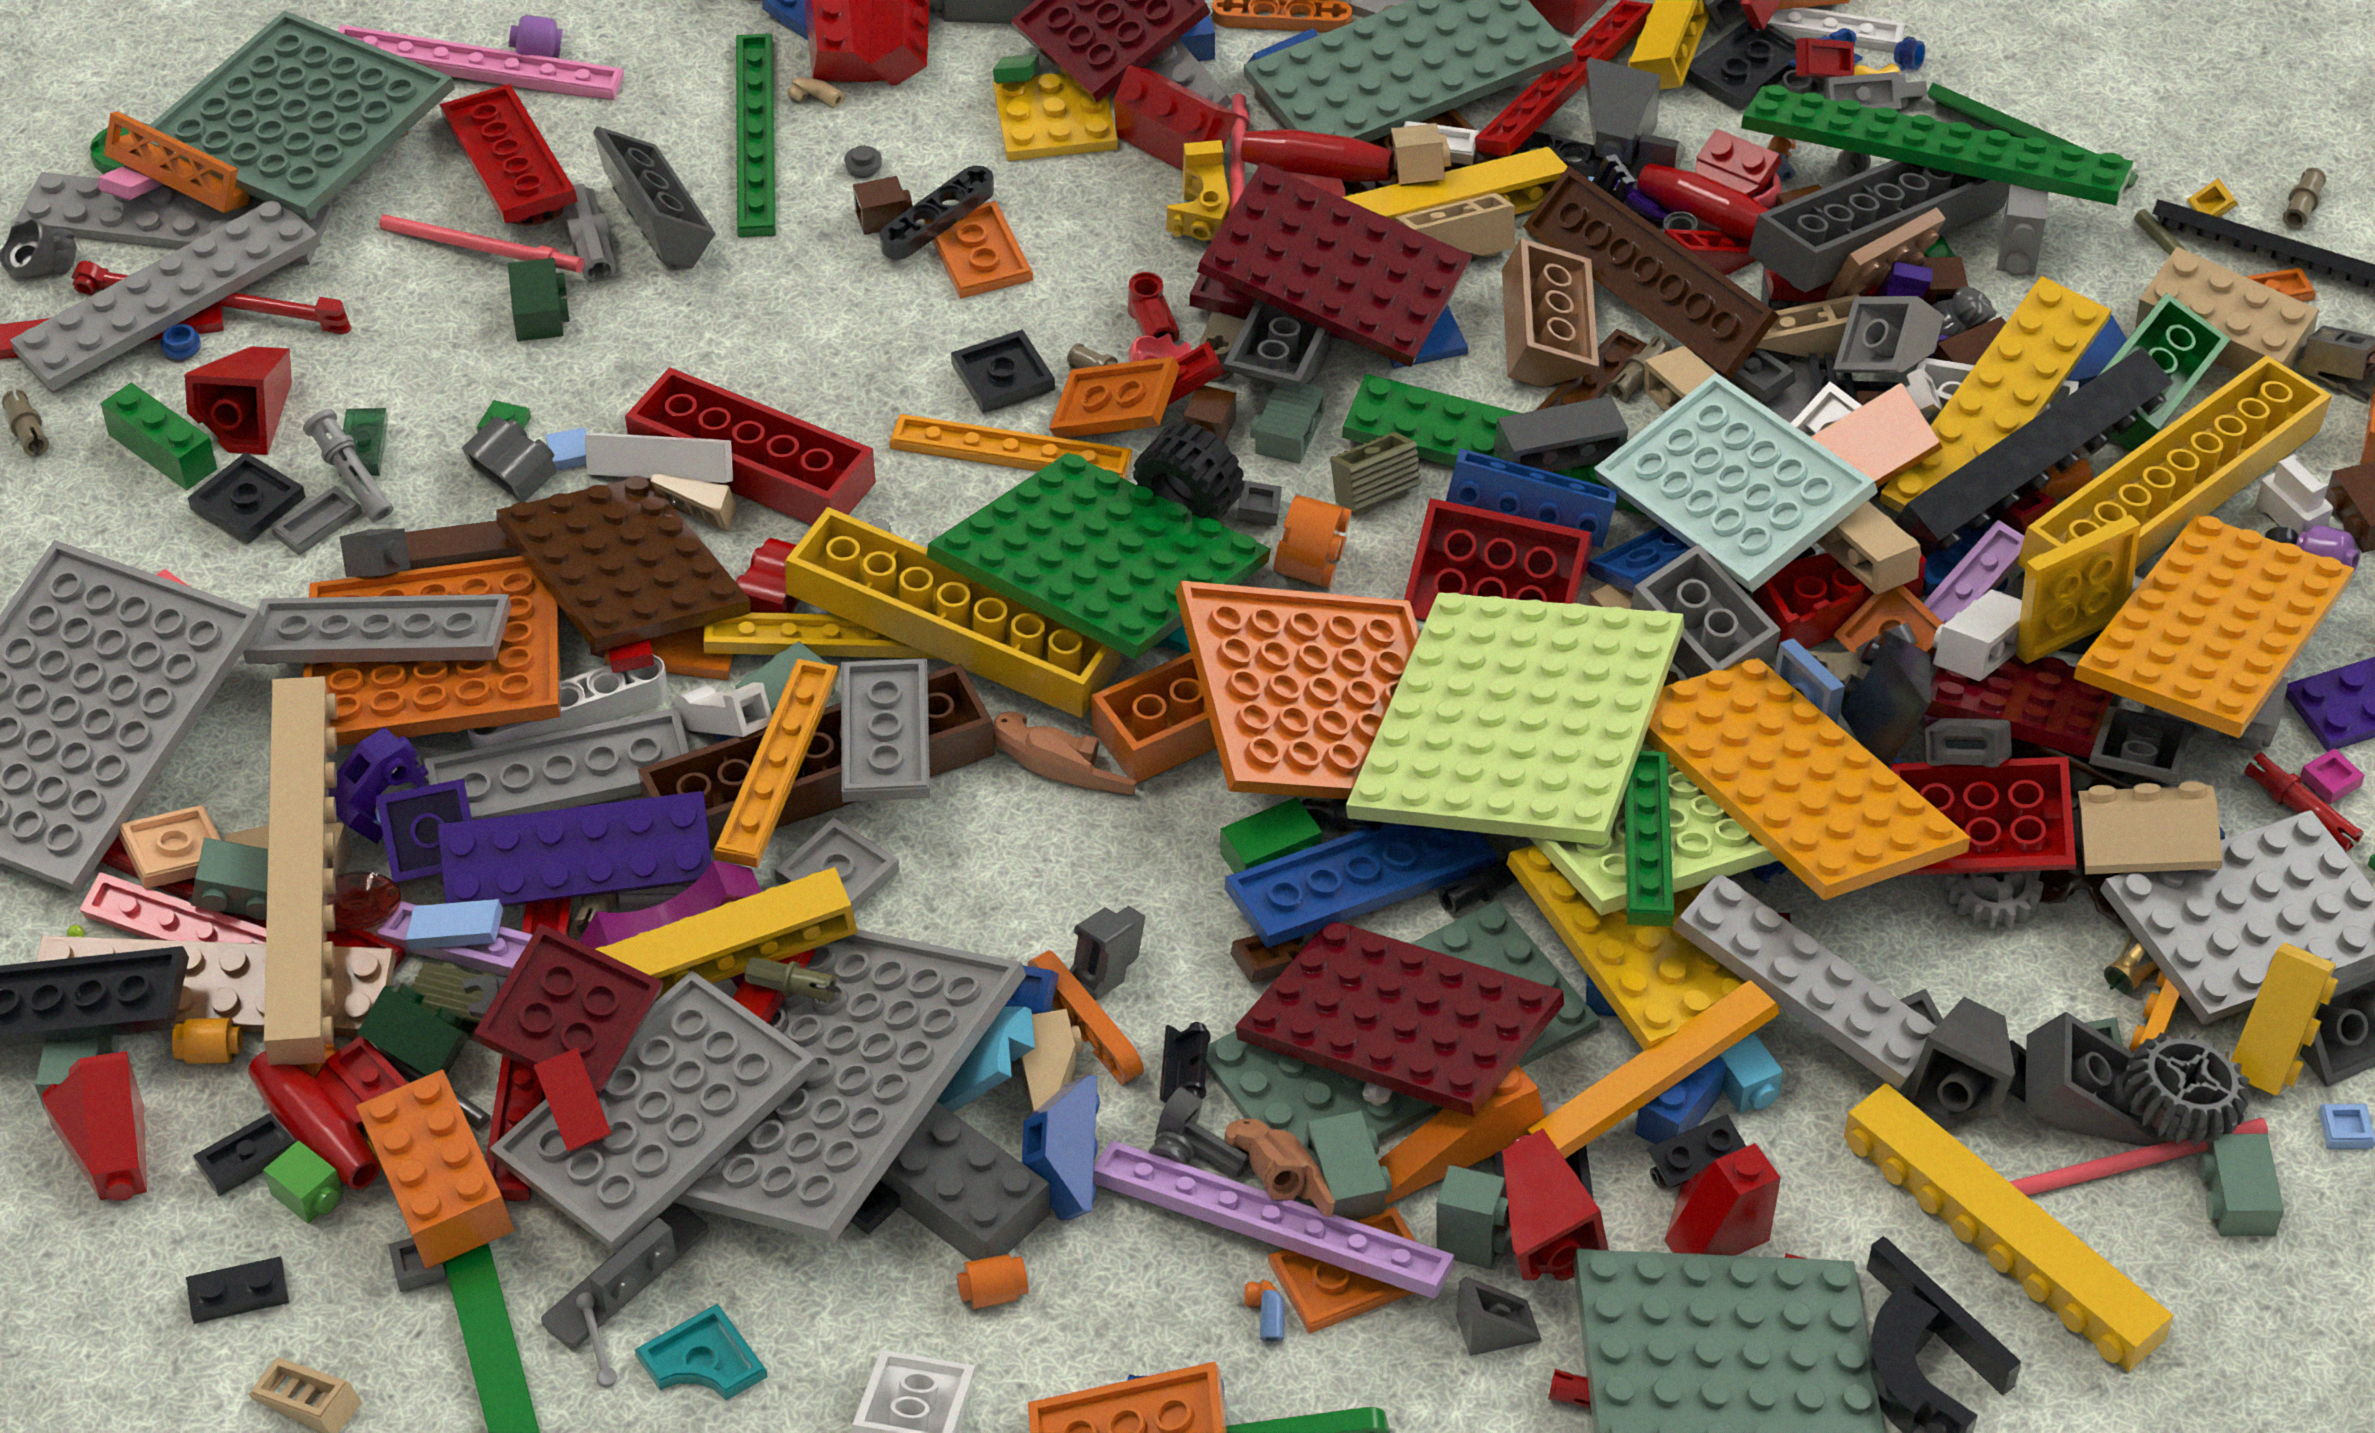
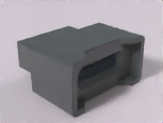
(1968, 742)
(1105, 948)

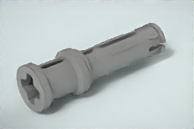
(342, 448)

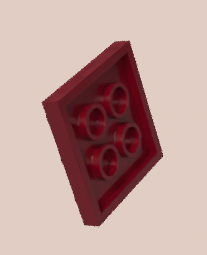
(568, 999)

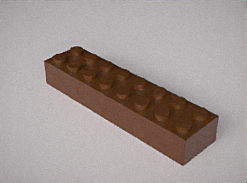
(957, 736)

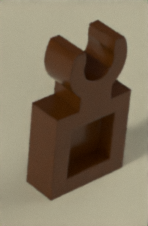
(1261, 962)

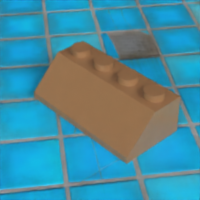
(1548, 315)

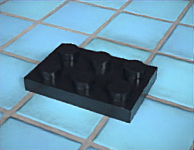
(1743, 63)

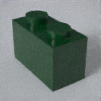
(537, 300)
(415, 1030)

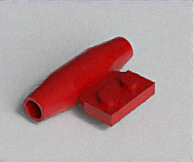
(1319, 157)
(1720, 188)
(324, 1109)

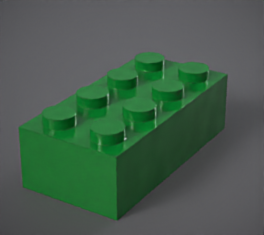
(2184, 350)

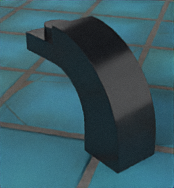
(1903, 1391)

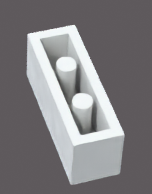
(1979, 636)

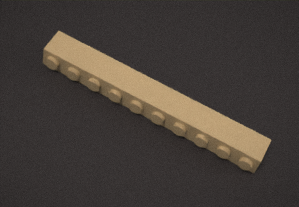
(1862, 542)
(299, 872)

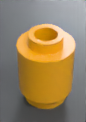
(206, 1041)

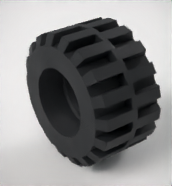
(1191, 469)

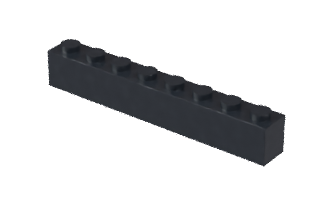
(2034, 453)

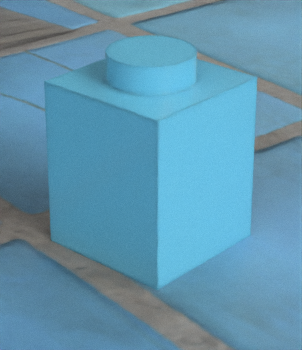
(1750, 1074)

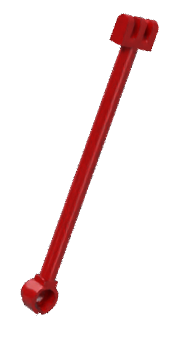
(327, 311)

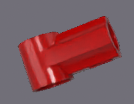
(1150, 307)

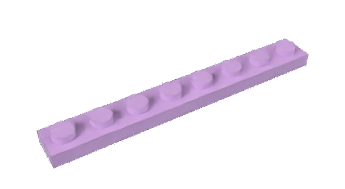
(1273, 1221)

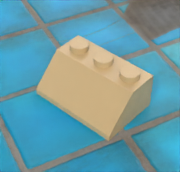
(2149, 828)

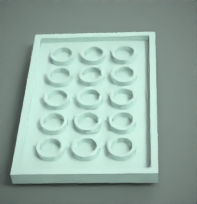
(1735, 481)

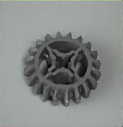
(2214, 1092)

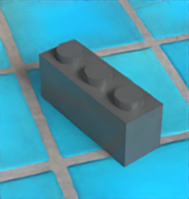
(1562, 435)

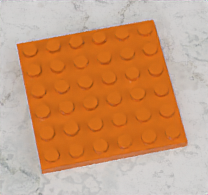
(1295, 681)
(451, 694)

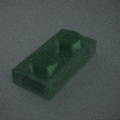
(368, 430)

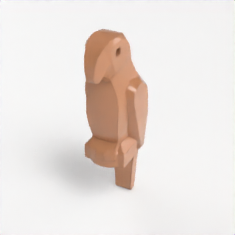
(1056, 754)
(1281, 1163)

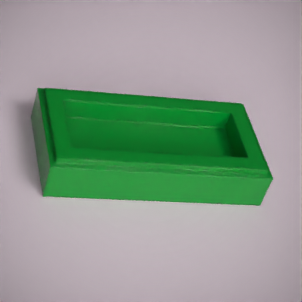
(1016, 68)

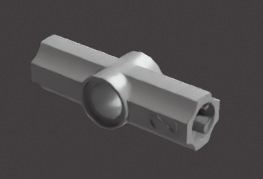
(590, 235)

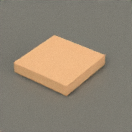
(167, 845)

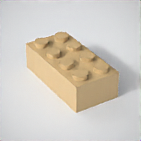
(2246, 311)

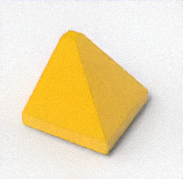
(2213, 199)

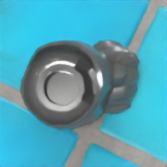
(37, 250)
(1964, 311)

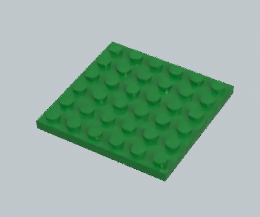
(1096, 553)

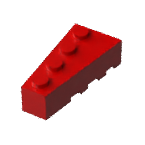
(1817, 597)

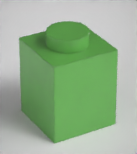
(303, 1182)

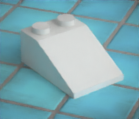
(914, 1395)

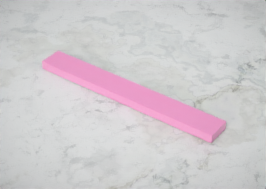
(497, 65)

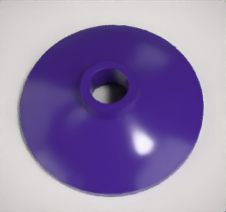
(1645, 206)

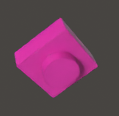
(2332, 776)

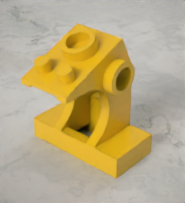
(1211, 204)

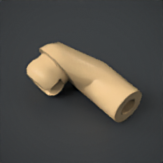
(816, 88)

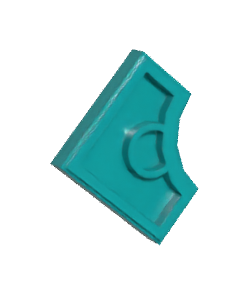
(702, 1352)

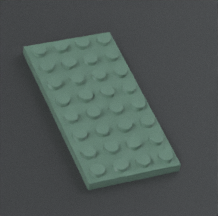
(1406, 65)
(1291, 1091)

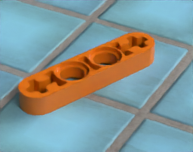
(1282, 14)
(1094, 1024)

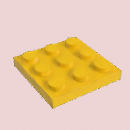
(1052, 118)
(2076, 588)

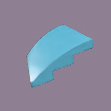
(991, 1059)

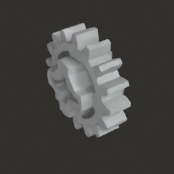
(1995, 895)

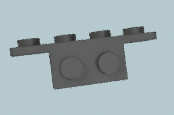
(626, 1272)

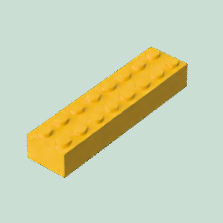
(914, 600)

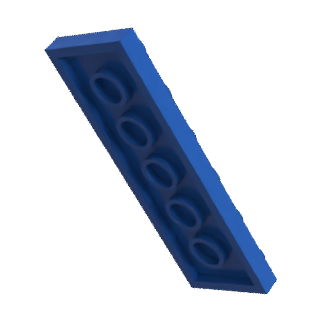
(1352, 877)

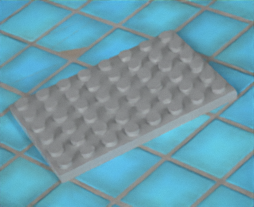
(96, 698)
(884, 1056)

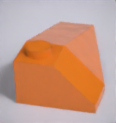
(1463, 1139)

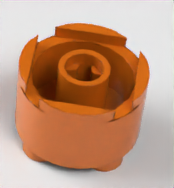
(1312, 540)

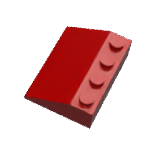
(1495, 555)
(2012, 813)

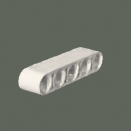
(587, 701)

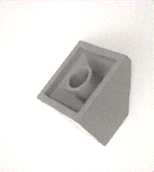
(1887, 334)

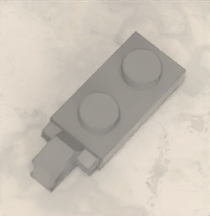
(1874, 89)

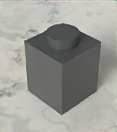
(375, 552)

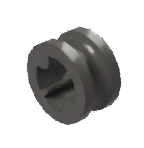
(1172, 1147)

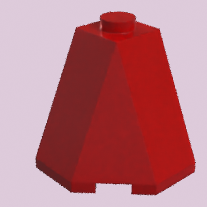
(241, 397)
(102, 1124)
(1726, 1206)
(1548, 1209)

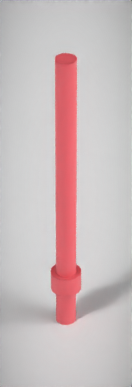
(1237, 166)
(480, 243)
(2123, 1162)

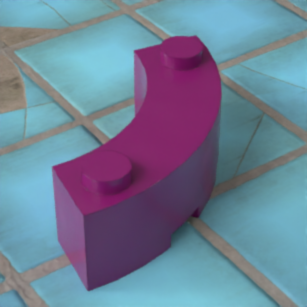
(714, 888)

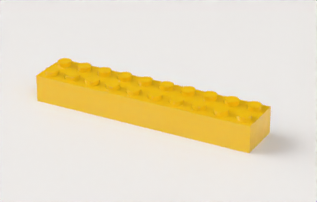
(2192, 462)

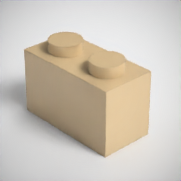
(1420, 153)

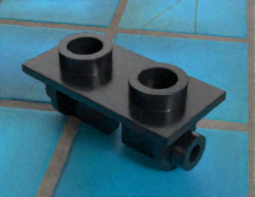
(1183, 1060)
(1693, 1150)

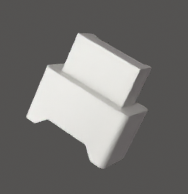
(2294, 497)

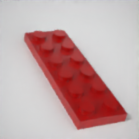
(508, 154)

